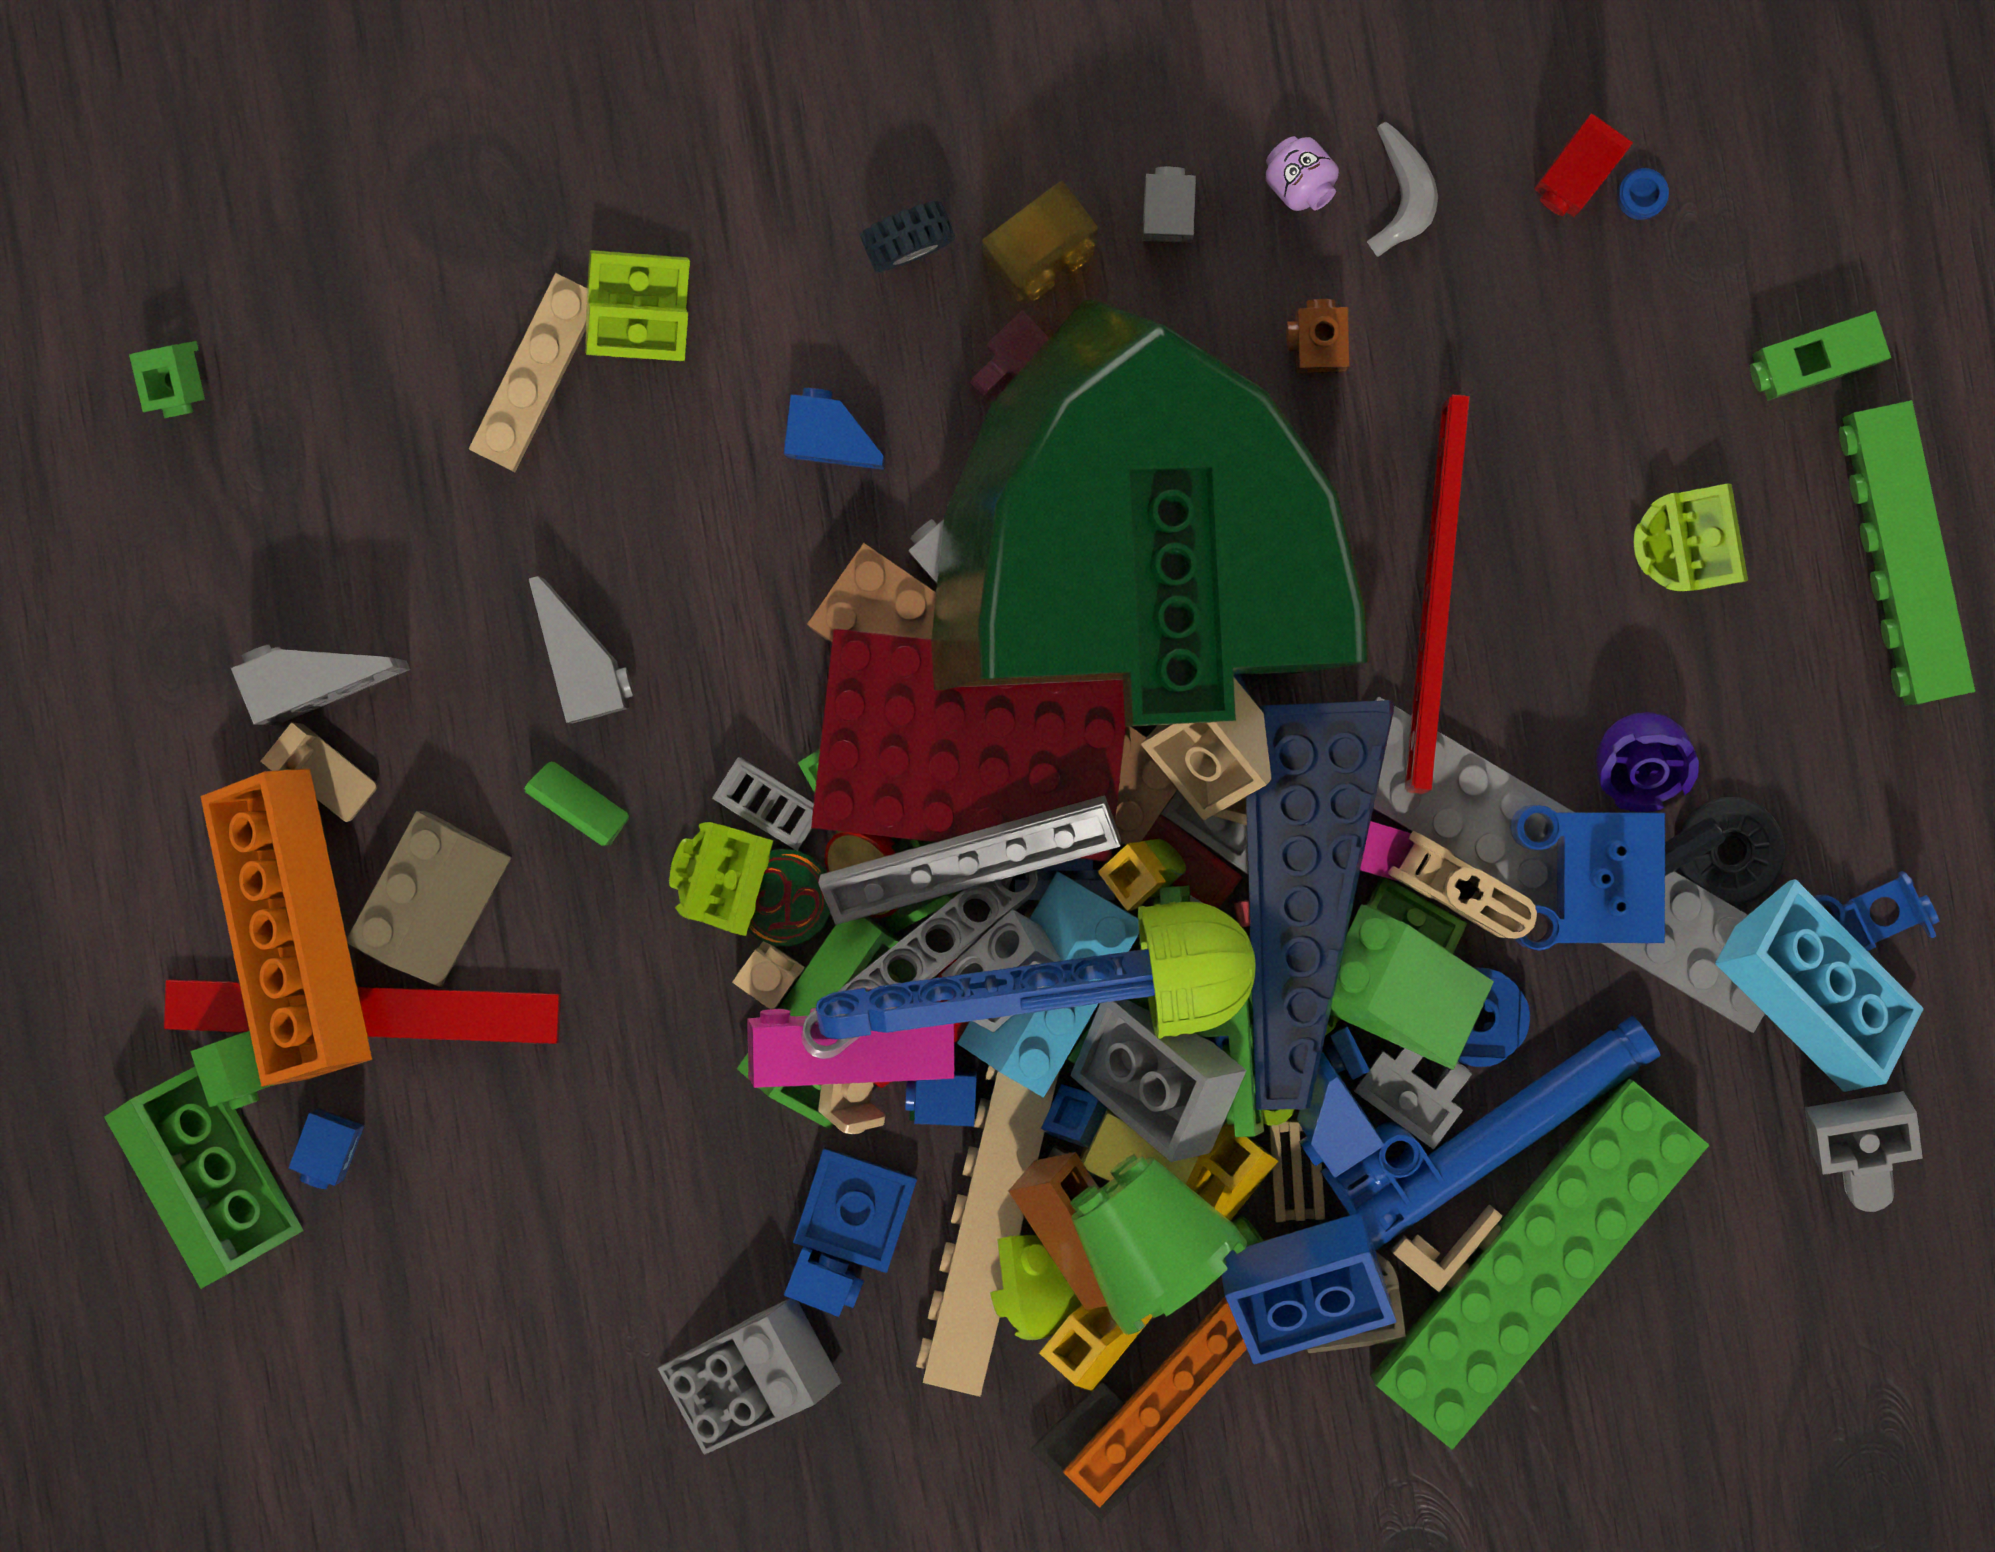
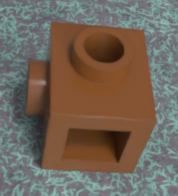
(1319, 337)

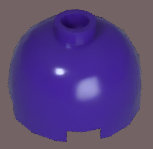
(1645, 761)

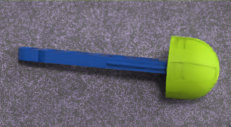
(1190, 967)

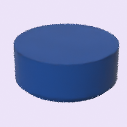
(1642, 193)

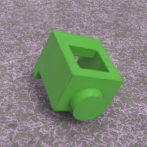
(168, 378)

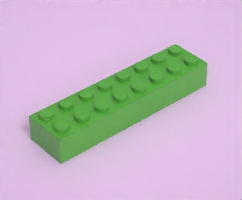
(1539, 1262)

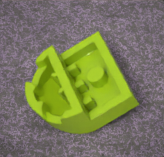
(1692, 540)
(720, 876)
(1033, 1290)

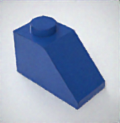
(827, 432)
(1336, 1124)

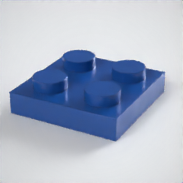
(855, 1209)

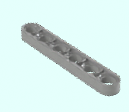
(916, 951)

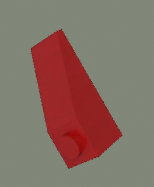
(1582, 166)

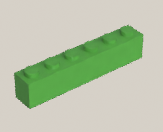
(1906, 554)

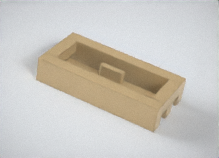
(1299, 1212)

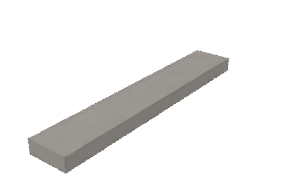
(970, 860)

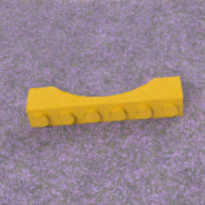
(1090, 1338)

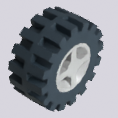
(907, 236)

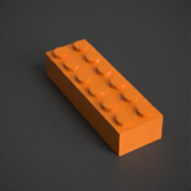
(285, 926)

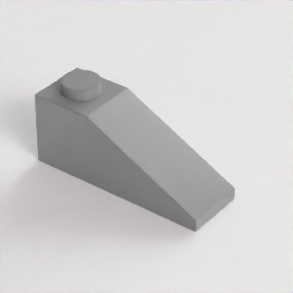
(582, 667)

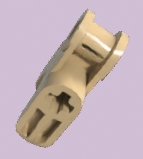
(1491, 907)

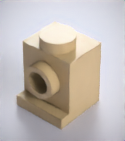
(768, 975)

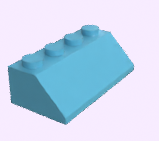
(1821, 988)
(1036, 1044)

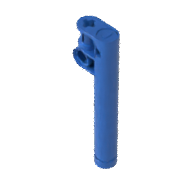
(1409, 1187)

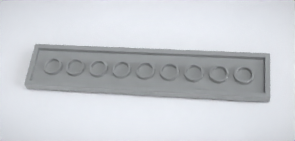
(1472, 818)

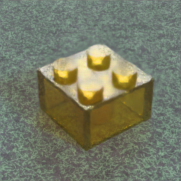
(1041, 242)

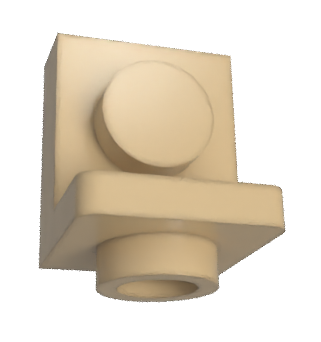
(850, 1107)

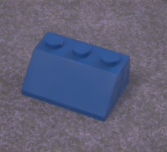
(1307, 1289)

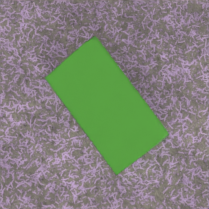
(577, 803)
(1416, 912)

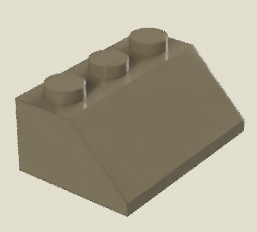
(428, 899)

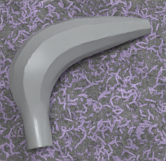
(1417, 191)

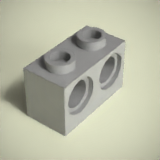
(1008, 944)

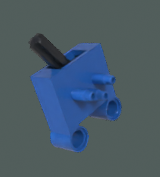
(1611, 873)

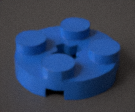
(1508, 1024)

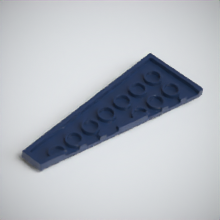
(1303, 878)

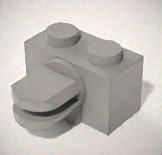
(1862, 1142)

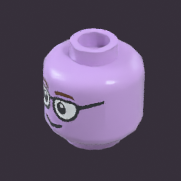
(1301, 173)

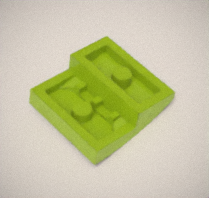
(637, 305)

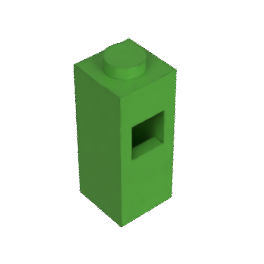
(1819, 356)

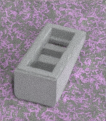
(732, 781)

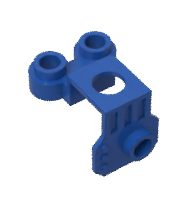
(1856, 912)

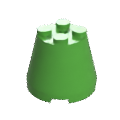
(1151, 1241)

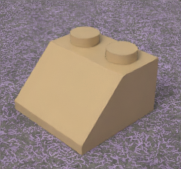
(1215, 760)

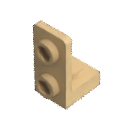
(335, 779)
(1421, 1255)

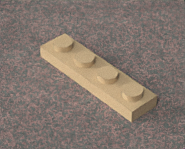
(533, 374)

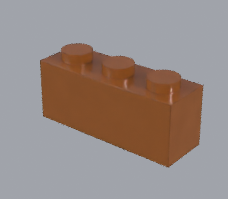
(1045, 1199)

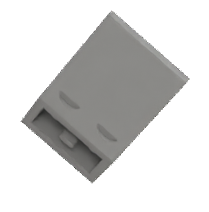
(750, 1376)

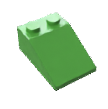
(1407, 988)

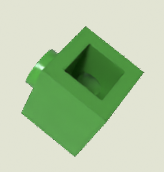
(229, 1071)

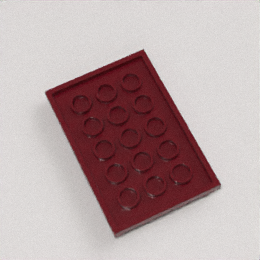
(956, 757)

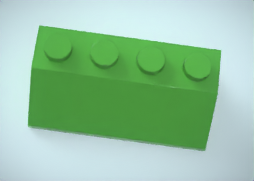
(841, 958)
(203, 1176)

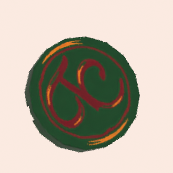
(789, 900)

